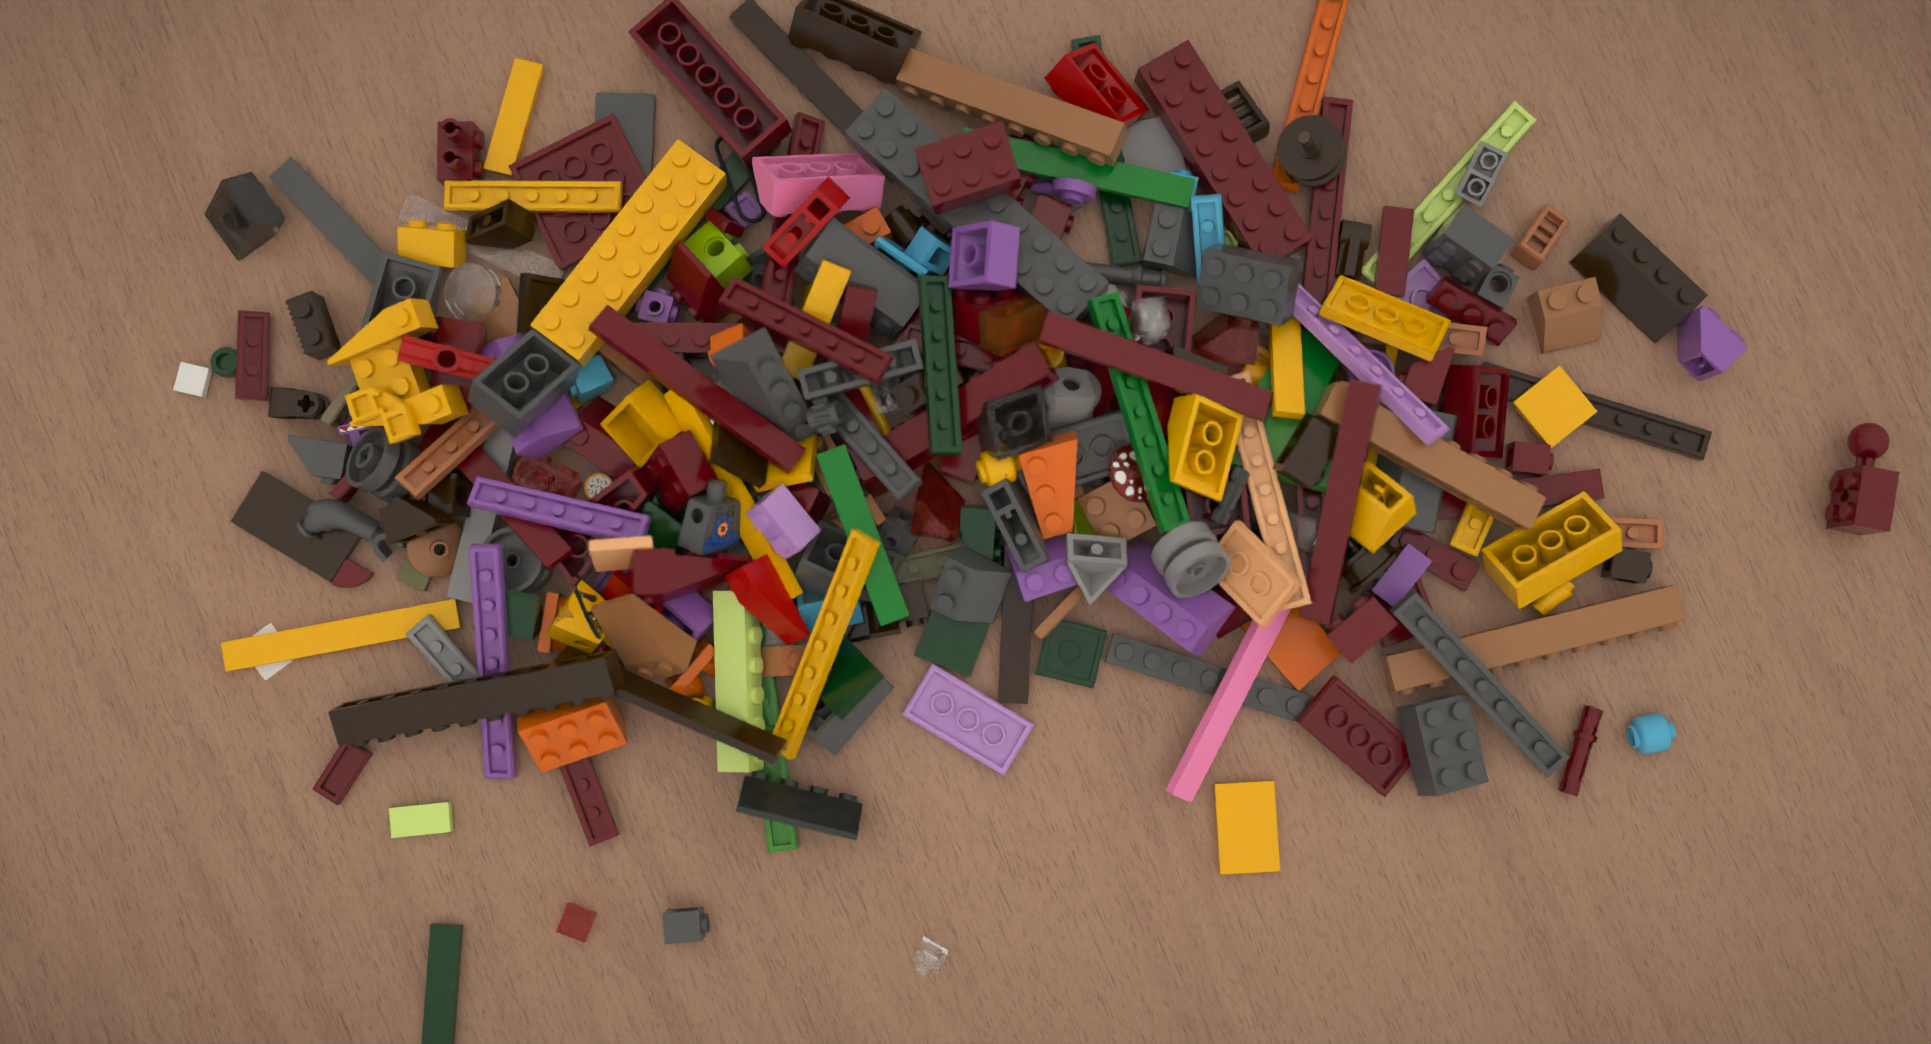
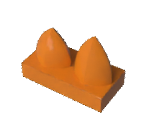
(553, 605)
(690, 682)

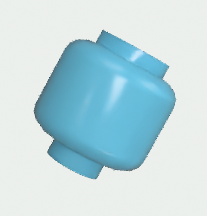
(1650, 733)

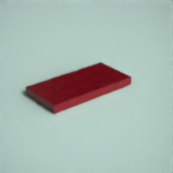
(1357, 735)

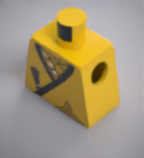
(576, 622)

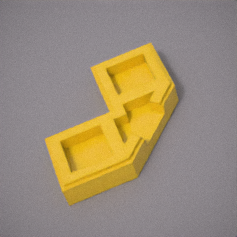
(395, 413)

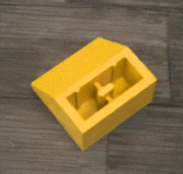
(1380, 509)

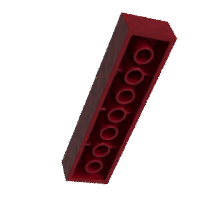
(1221, 152)

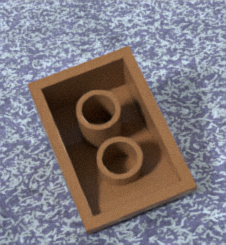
(644, 637)

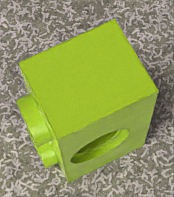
(719, 254)

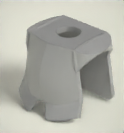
(1071, 397)

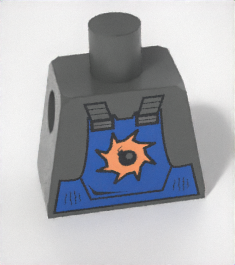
(711, 520)

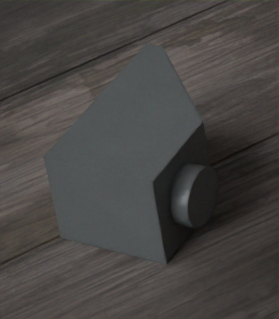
(322, 457)

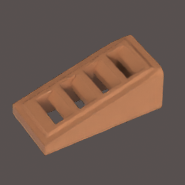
(1530, 253)

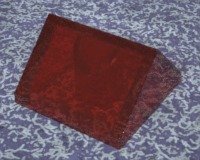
(936, 507)

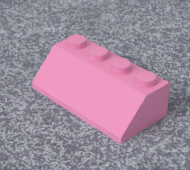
(789, 180)

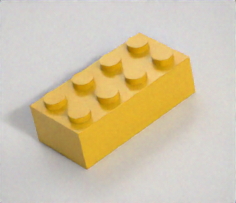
(1554, 550)

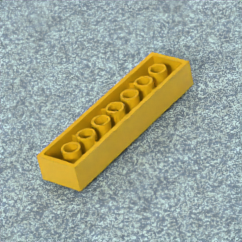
(631, 250)

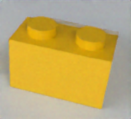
(1201, 444)

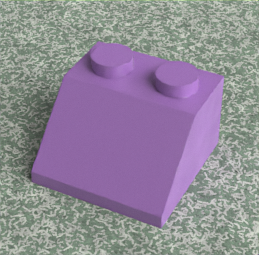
(984, 256)
(1046, 577)

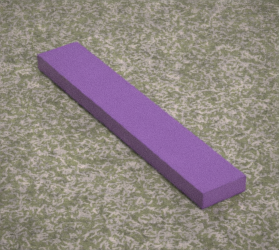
(556, 510)

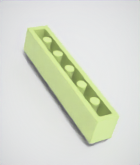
(737, 675)

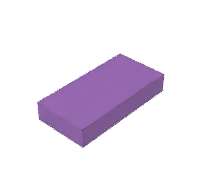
(1401, 575)

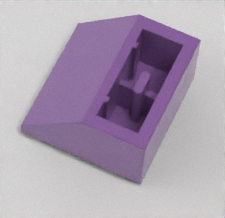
(1707, 344)

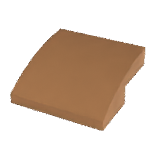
(504, 320)

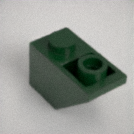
(981, 532)

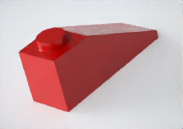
(806, 222)
(766, 598)

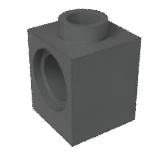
(1507, 280)
(685, 925)

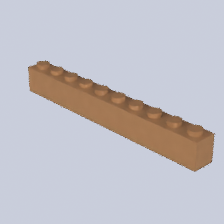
(1543, 637)

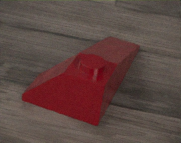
(596, 444)
(663, 576)

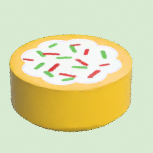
(596, 483)

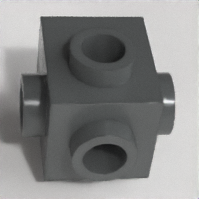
(896, 531)

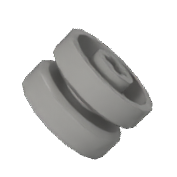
(1190, 559)

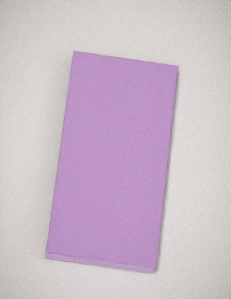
(968, 719)

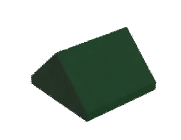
(523, 614)

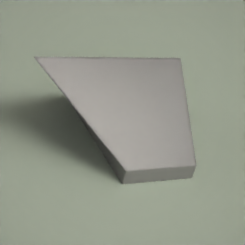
(1095, 561)

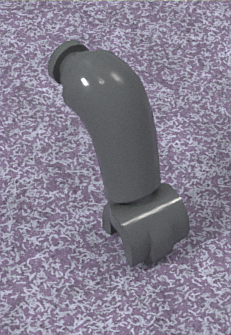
(336, 514)

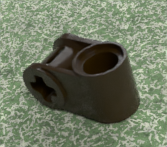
(294, 403)

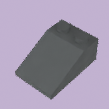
(400, 280)
(822, 558)

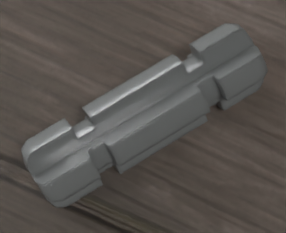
(1231, 495)

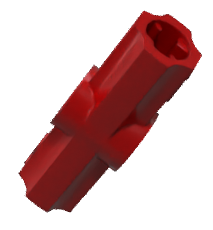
(425, 355)

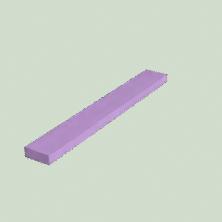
(1369, 369)

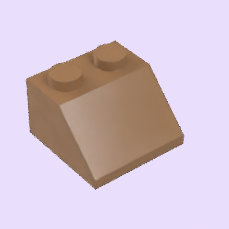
(1567, 314)

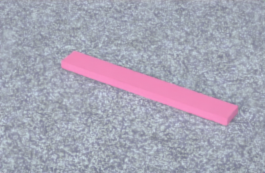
(1224, 708)

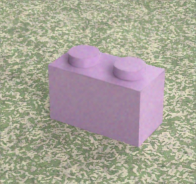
(783, 521)

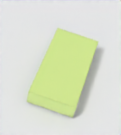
(421, 819)

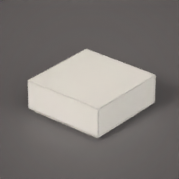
(193, 379)

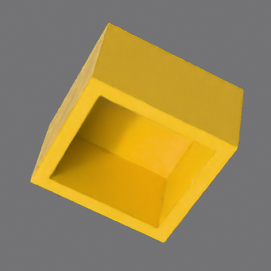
(642, 422)

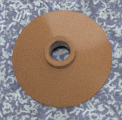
(422, 555)

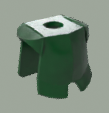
(664, 526)

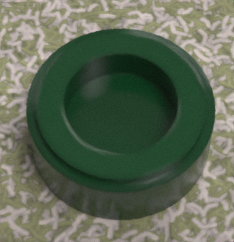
(224, 362)

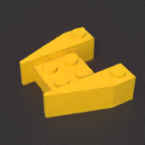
(375, 363)

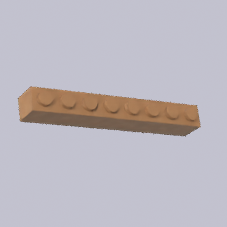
(1019, 108)
(1442, 464)

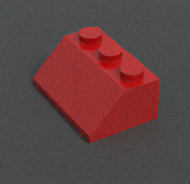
(1094, 84)

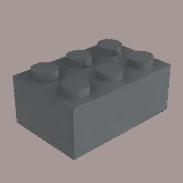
(1466, 246)
(1248, 284)
(523, 383)
(1442, 744)

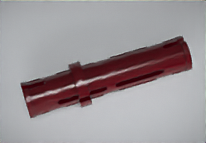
(1581, 749)

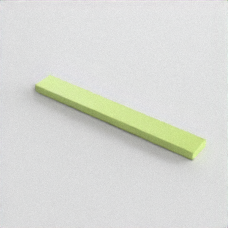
(1442, 199)

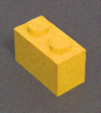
(434, 245)

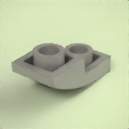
(1481, 173)

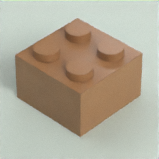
(1114, 515)

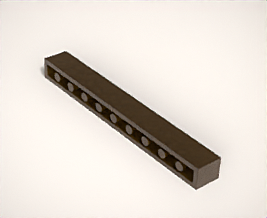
(478, 698)

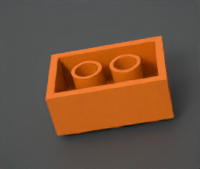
(572, 732)

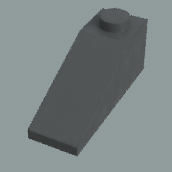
(1017, 522)

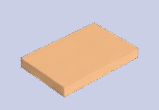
(1256, 575)

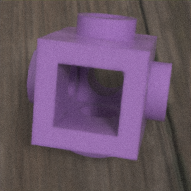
(669, 308)

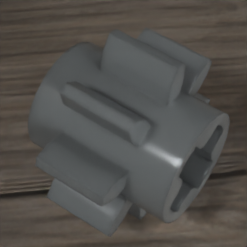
(824, 415)

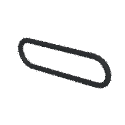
(763, 211)

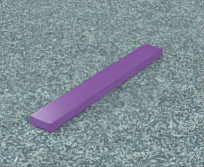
(492, 652)

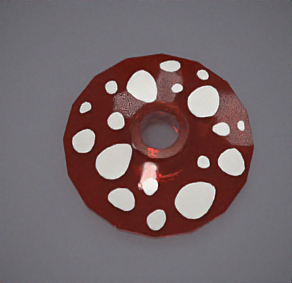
(1126, 475)

